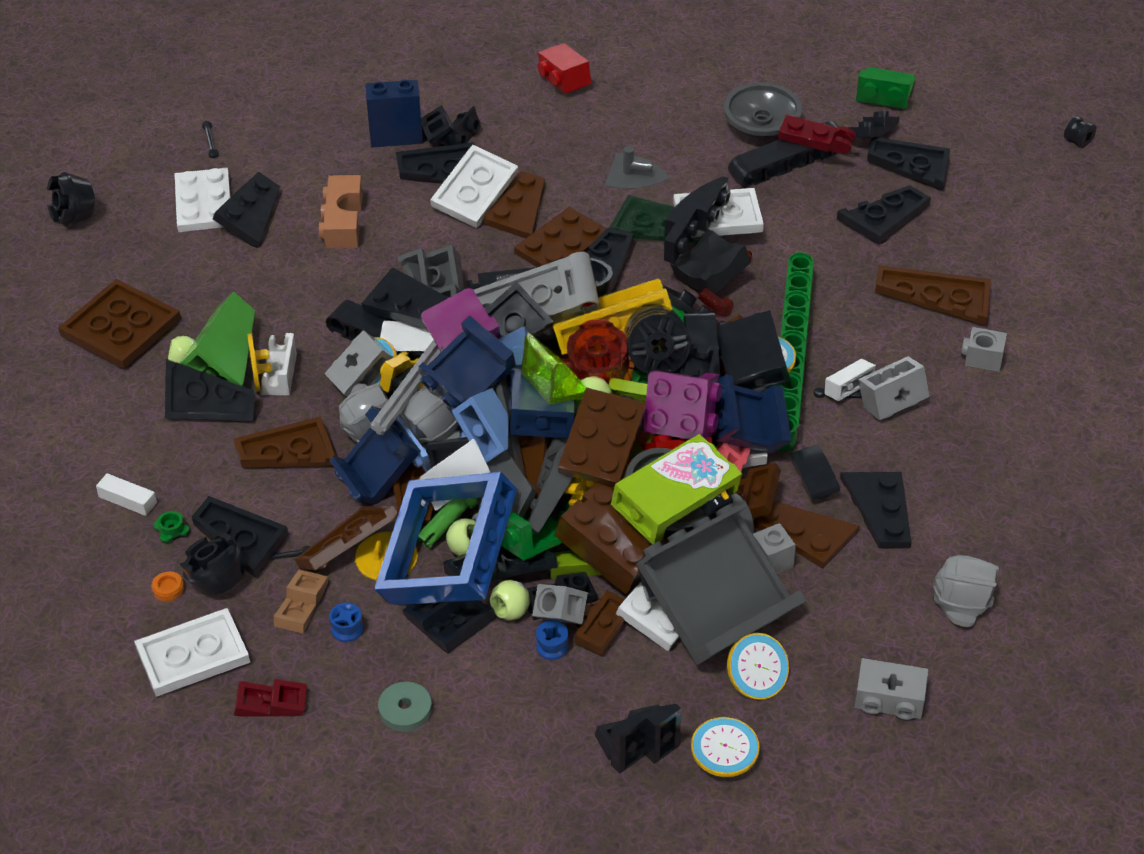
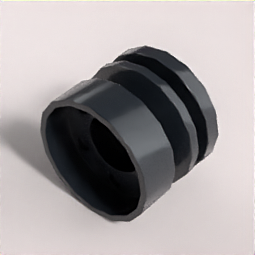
(656, 323)

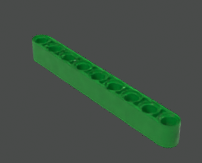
(794, 331)

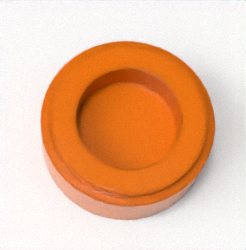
(168, 586)

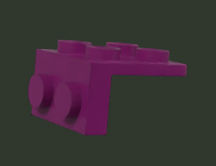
(445, 318)
(681, 404)

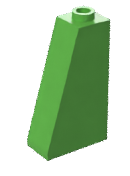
(223, 342)

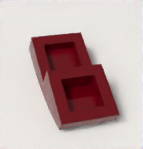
(261, 700)

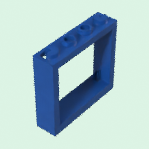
(481, 552)

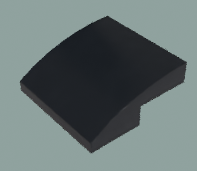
(450, 622)
(647, 734)

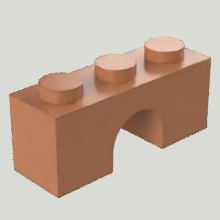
(340, 212)

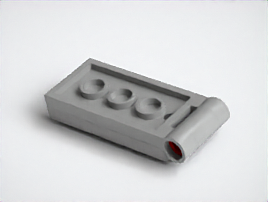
(560, 288)

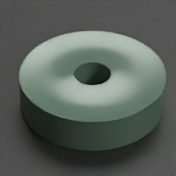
(408, 718)

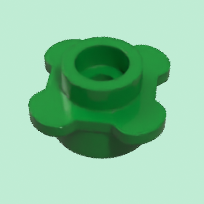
(167, 520)

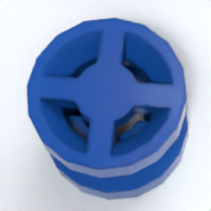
(348, 614)
(558, 644)

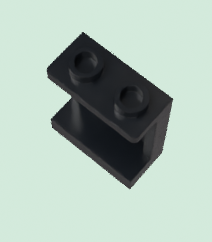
(753, 352)

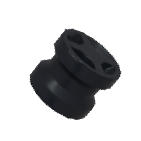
(1080, 131)

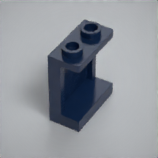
(394, 113)
(467, 365)
(533, 415)
(752, 417)
(376, 461)

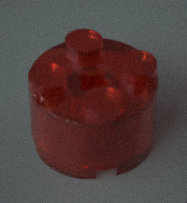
(598, 351)

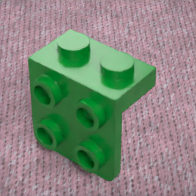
(884, 87)
(525, 543)

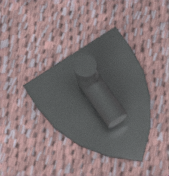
(634, 171)

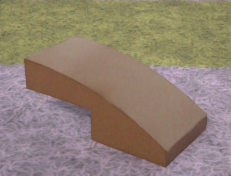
(301, 601)

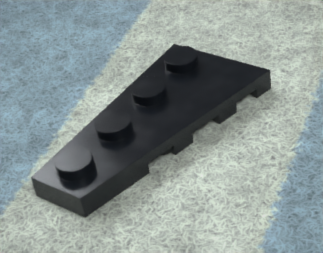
(401, 298)

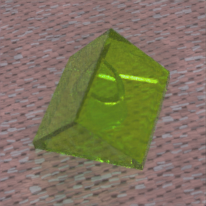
(549, 373)

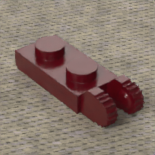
(816, 135)

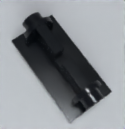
(463, 129)

